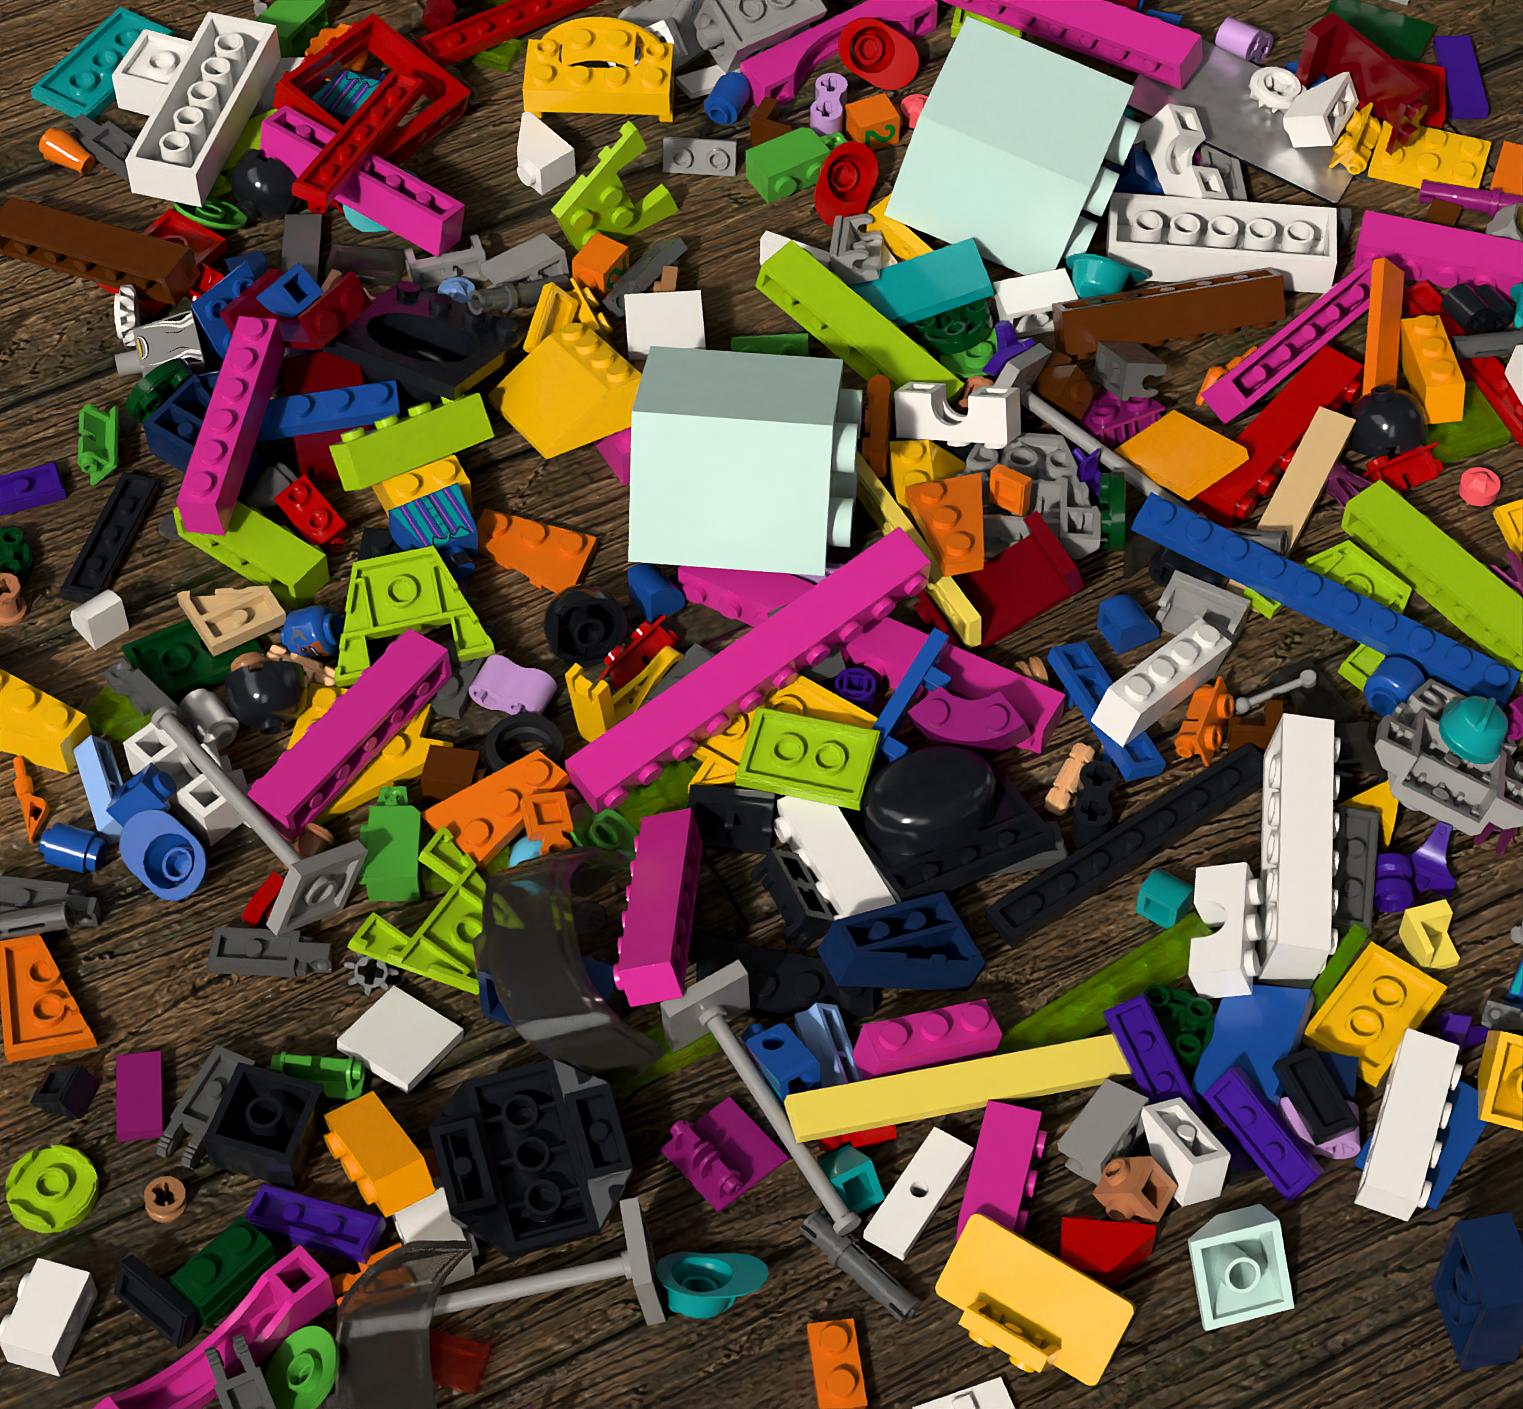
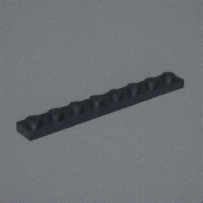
(1127, 846)

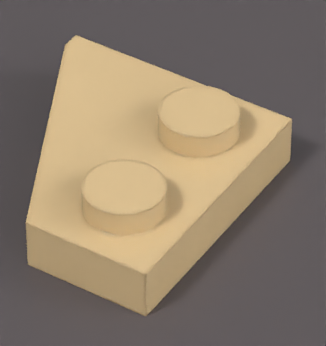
(232, 615)

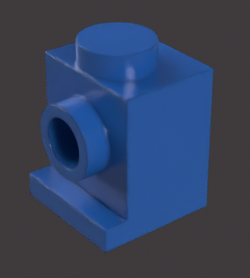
(144, 791)

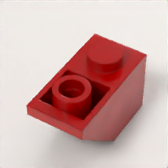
(1105, 1248)

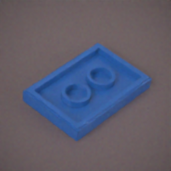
(1255, 1034)
(1457, 1140)

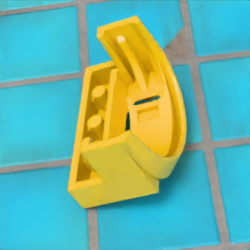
(613, 90)

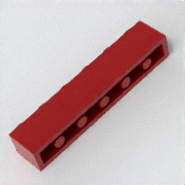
(1276, 433)

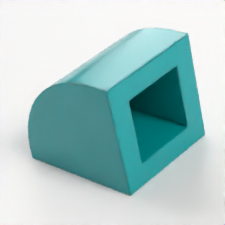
(1164, 898)
(853, 1178)

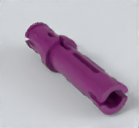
(1468, 197)

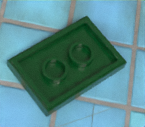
(1391, 32)
(181, 661)

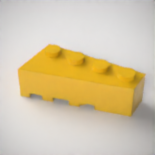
(39, 725)

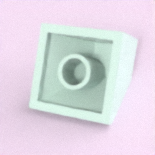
(1240, 1267)

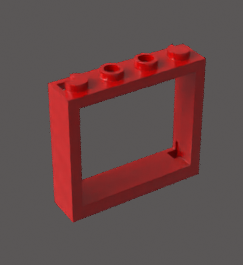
(374, 34)

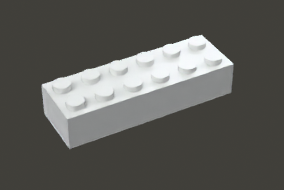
(203, 109)
(1212, 237)
(1298, 851)

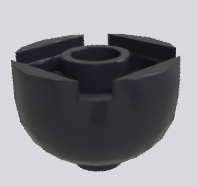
(263, 187)
(1388, 420)
(584, 625)
(267, 697)

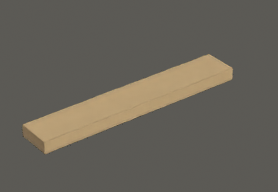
(1304, 479)

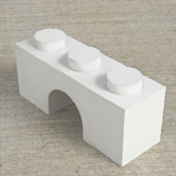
(1171, 144)
(925, 414)
(196, 797)
(1227, 959)

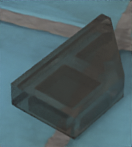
(1138, 549)

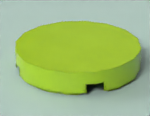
(52, 1189)

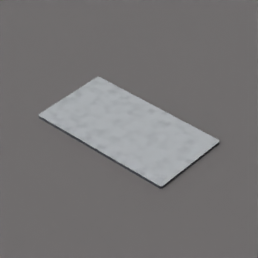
(1241, 128)

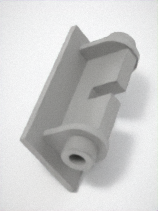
(699, 156)

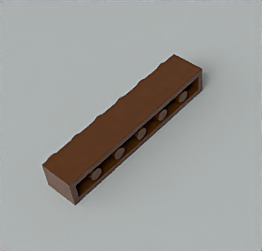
(96, 251)
(1170, 312)

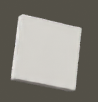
(663, 321)
(400, 1039)

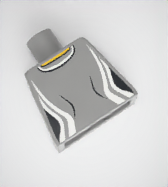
(162, 342)

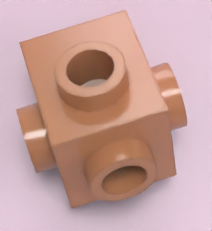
(1135, 1189)

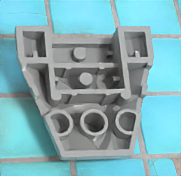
(1054, 494)
(1438, 781)

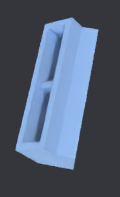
(100, 781)
(827, 1039)

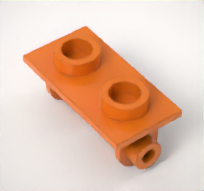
(1212, 709)

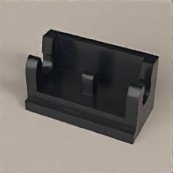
(733, 818)
(794, 897)

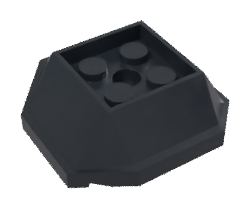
(537, 1111)

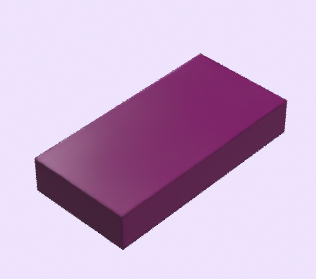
(139, 1096)

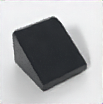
(66, 1090)
(1241, 1164)

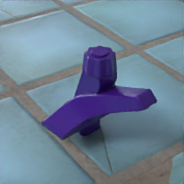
(1007, 347)
(1088, 471)
(1429, 863)
(1457, 1030)

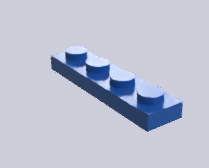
(329, 410)

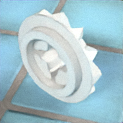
(1279, 79)
(126, 314)

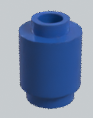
(727, 98)
(73, 848)

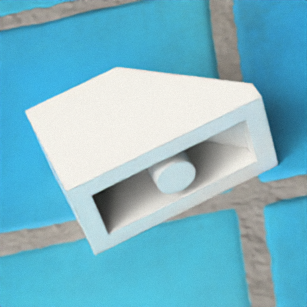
(1321, 112)
(543, 156)
(1185, 1150)

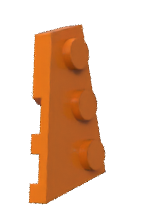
(951, 521)
(540, 551)
(489, 811)
(36, 1004)

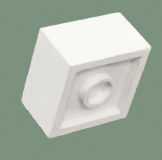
(147, 70)

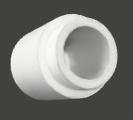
(210, 718)

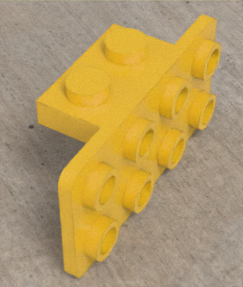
(1032, 1303)

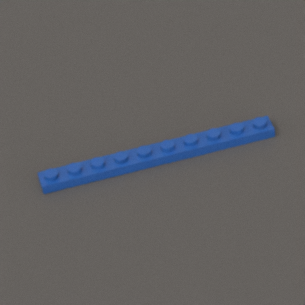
(1324, 600)

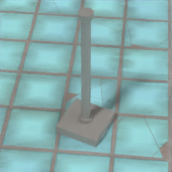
(680, 11)
(1023, 372)
(313, 885)
(707, 1009)
(634, 1263)

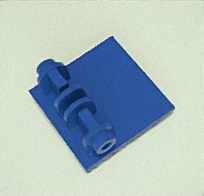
(213, 301)

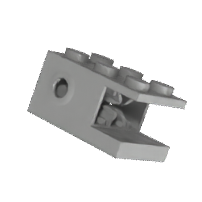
(747, 27)

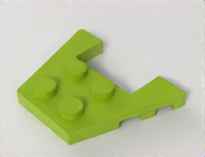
(602, 203)
(1362, 574)
(404, 594)
(443, 943)

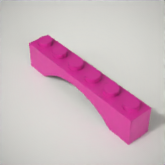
(785, 66)
(275, 1308)

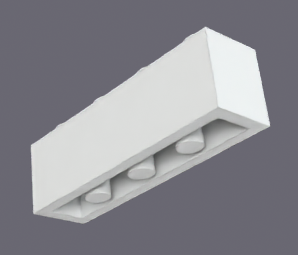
(1161, 682)
(831, 856)
(1408, 1125)

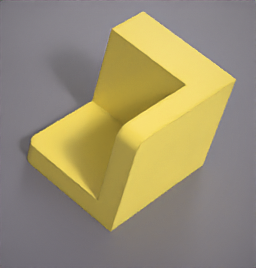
(1427, 938)

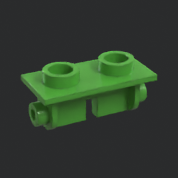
(782, 344)
(98, 442)
(340, 1076)

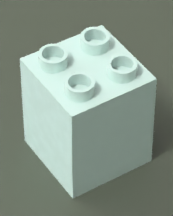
(1013, 151)
(742, 461)

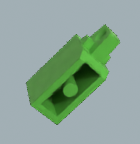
(296, 23)
(788, 162)
(393, 847)

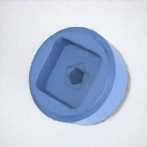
(457, 288)

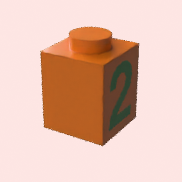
(873, 122)
(600, 264)

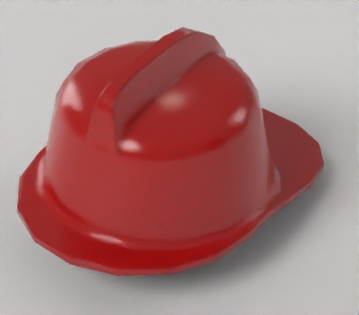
(878, 53)
(845, 181)

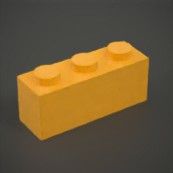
(1432, 368)
(377, 1155)

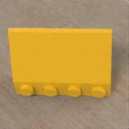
(568, 391)

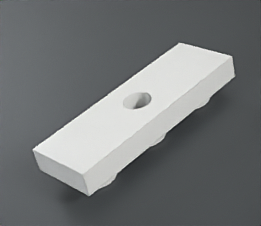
(929, 1173)

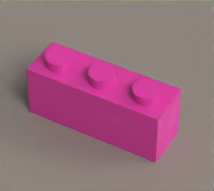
(927, 1040)
(1002, 1166)

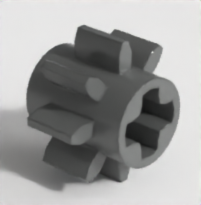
(367, 979)

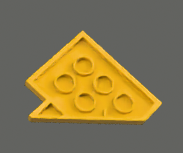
(802, 697)
(394, 765)

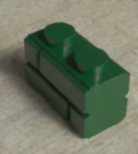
(224, 1270)

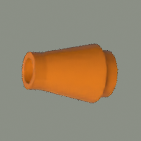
(63, 149)

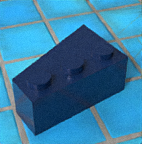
(176, 427)
(903, 947)

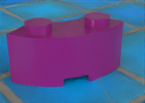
(974, 724)

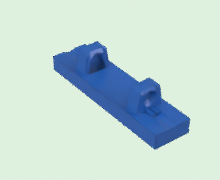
(920, 675)
(1084, 687)

